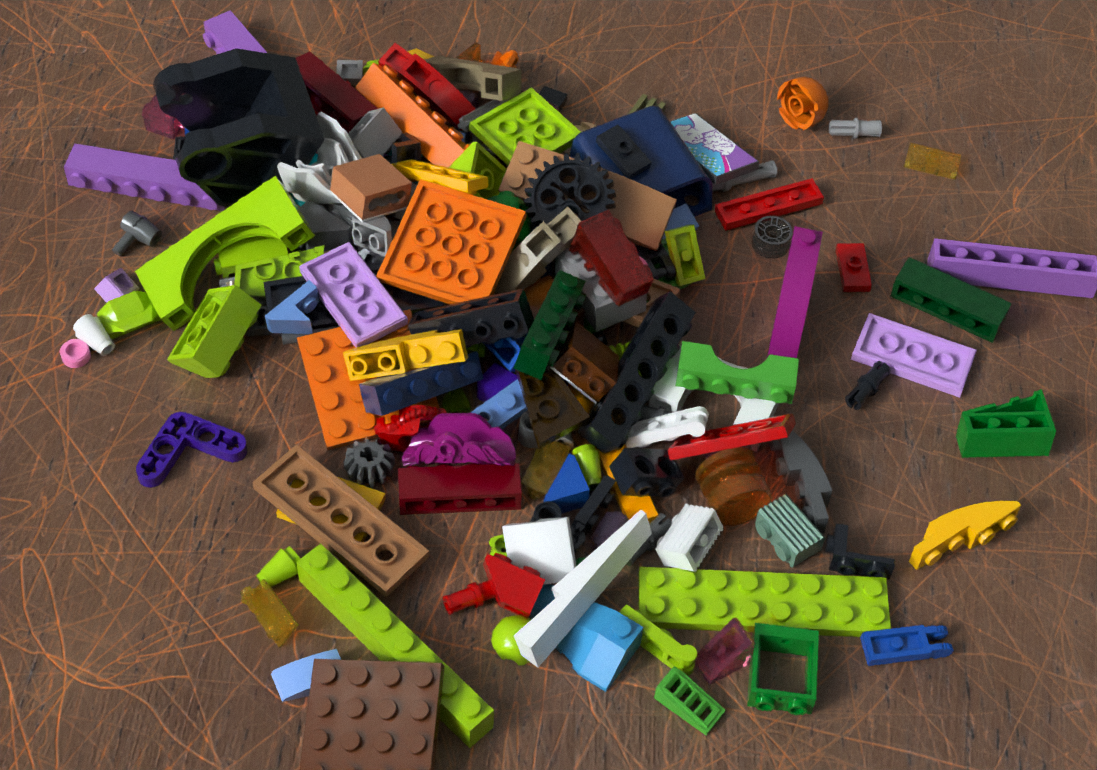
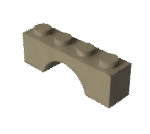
(491, 80)

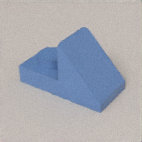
(289, 314)

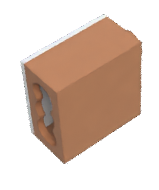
(370, 187)

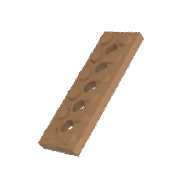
(339, 538)

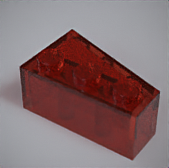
(612, 258)

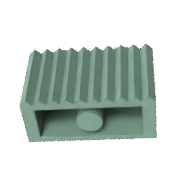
(788, 530)

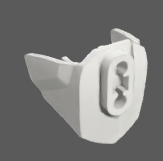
(314, 180)

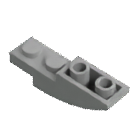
(370, 234)

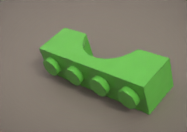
(770, 381)

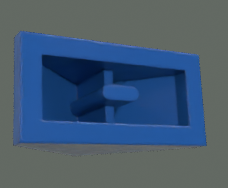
(569, 487)

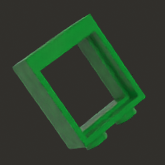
(788, 641)

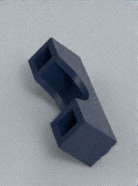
(402, 390)

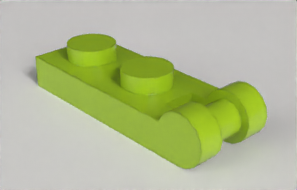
(662, 643)

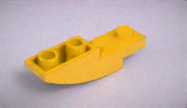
(405, 353)
(965, 525)

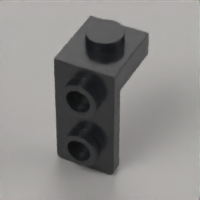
(854, 563)

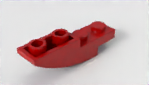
(428, 84)

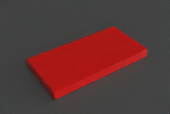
(733, 436)

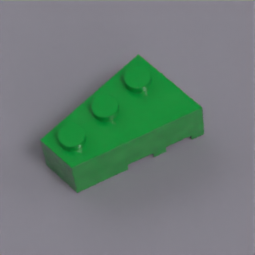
(1008, 429)

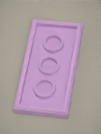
(354, 295)
(914, 354)

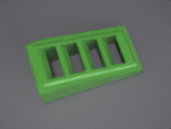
(696, 693)

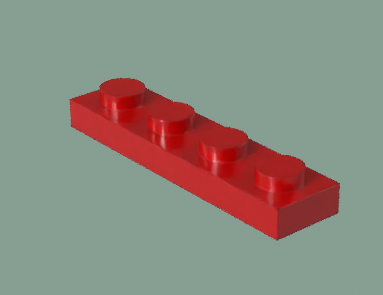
(768, 203)

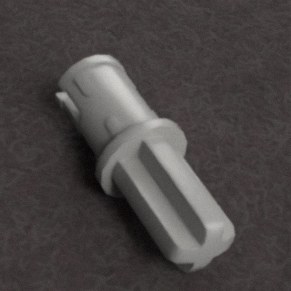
(855, 128)

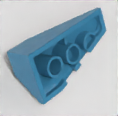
(598, 642)

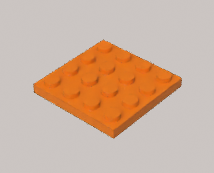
(451, 245)
(334, 395)

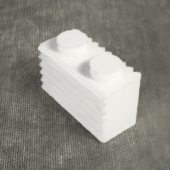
(689, 537)

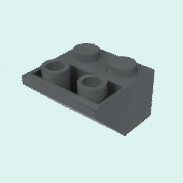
(327, 228)

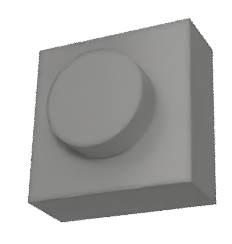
(350, 70)

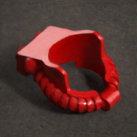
(404, 425)

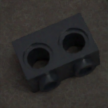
(646, 472)

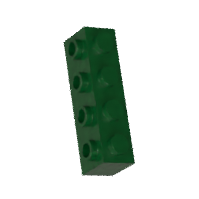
(947, 297)
(550, 324)

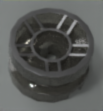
(772, 237)

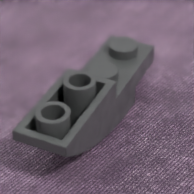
(801, 468)

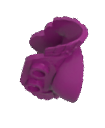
(460, 440)

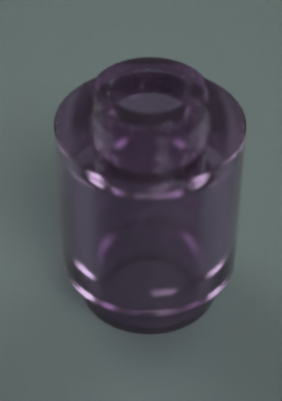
(608, 526)

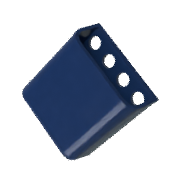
(673, 166)

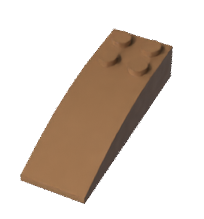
(639, 208)

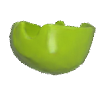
(504, 641)

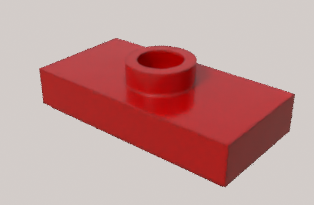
(853, 267)

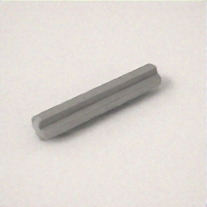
(466, 119)

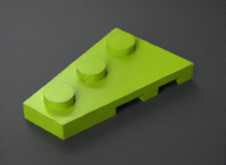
(251, 275)

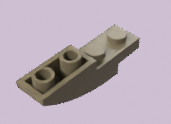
(536, 251)

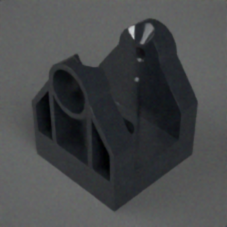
(242, 120)

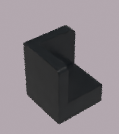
(407, 149)

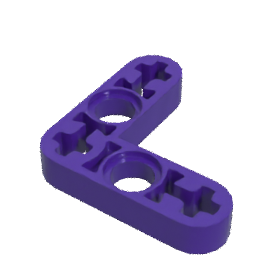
(187, 437)

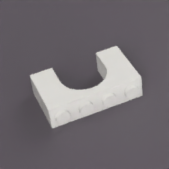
(673, 397)

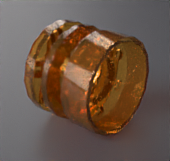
(733, 485)

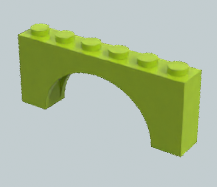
(174, 273)

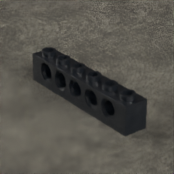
(665, 312)

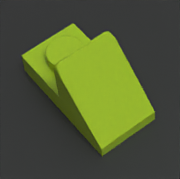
(685, 254)

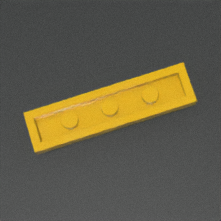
(443, 176)

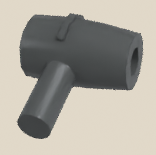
(136, 228)

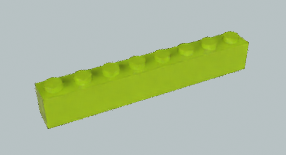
(391, 639)

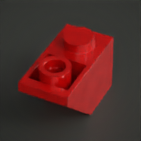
(513, 587)

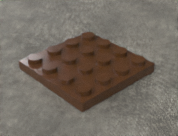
(372, 715)

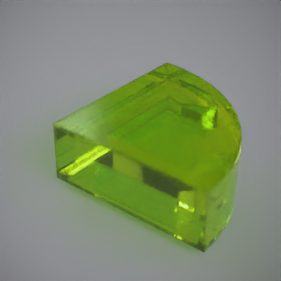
(456, 402)

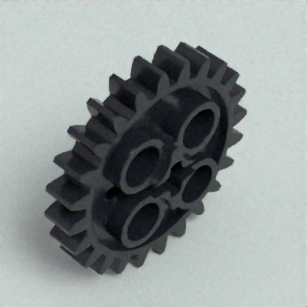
(586, 180)

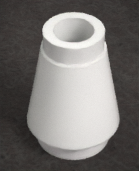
(94, 334)

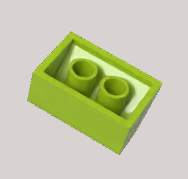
(215, 331)

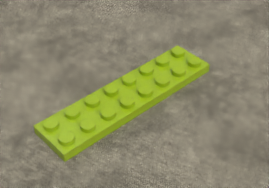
(806, 601)

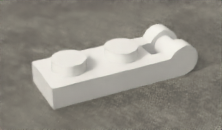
(668, 427)

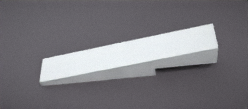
(580, 589)

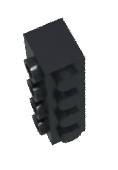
(480, 319)

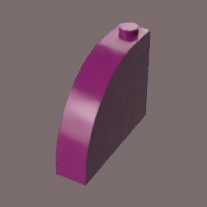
(795, 292)

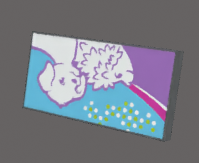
(713, 150)

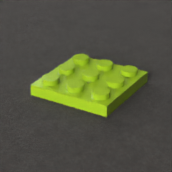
(526, 120)

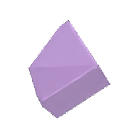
(116, 285)

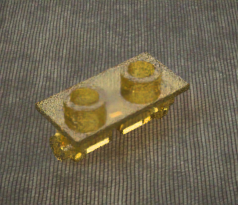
(544, 468)
(269, 612)

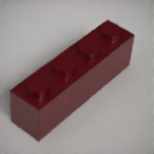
(332, 93)
(459, 488)

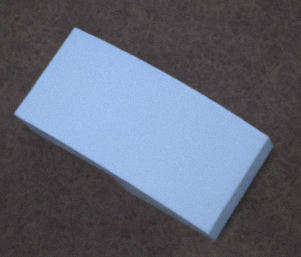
(294, 678)

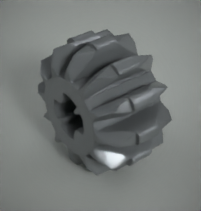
(369, 462)

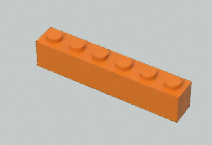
(412, 114)

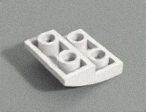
(542, 546)

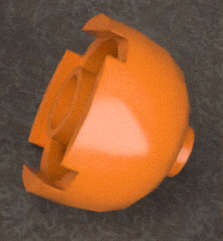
(802, 102)

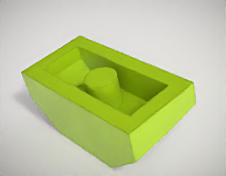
(127, 314)

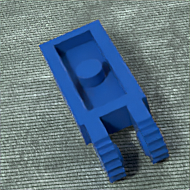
(904, 644)

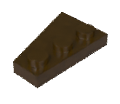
(551, 406)

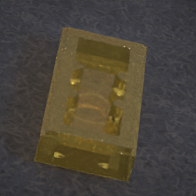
(932, 161)

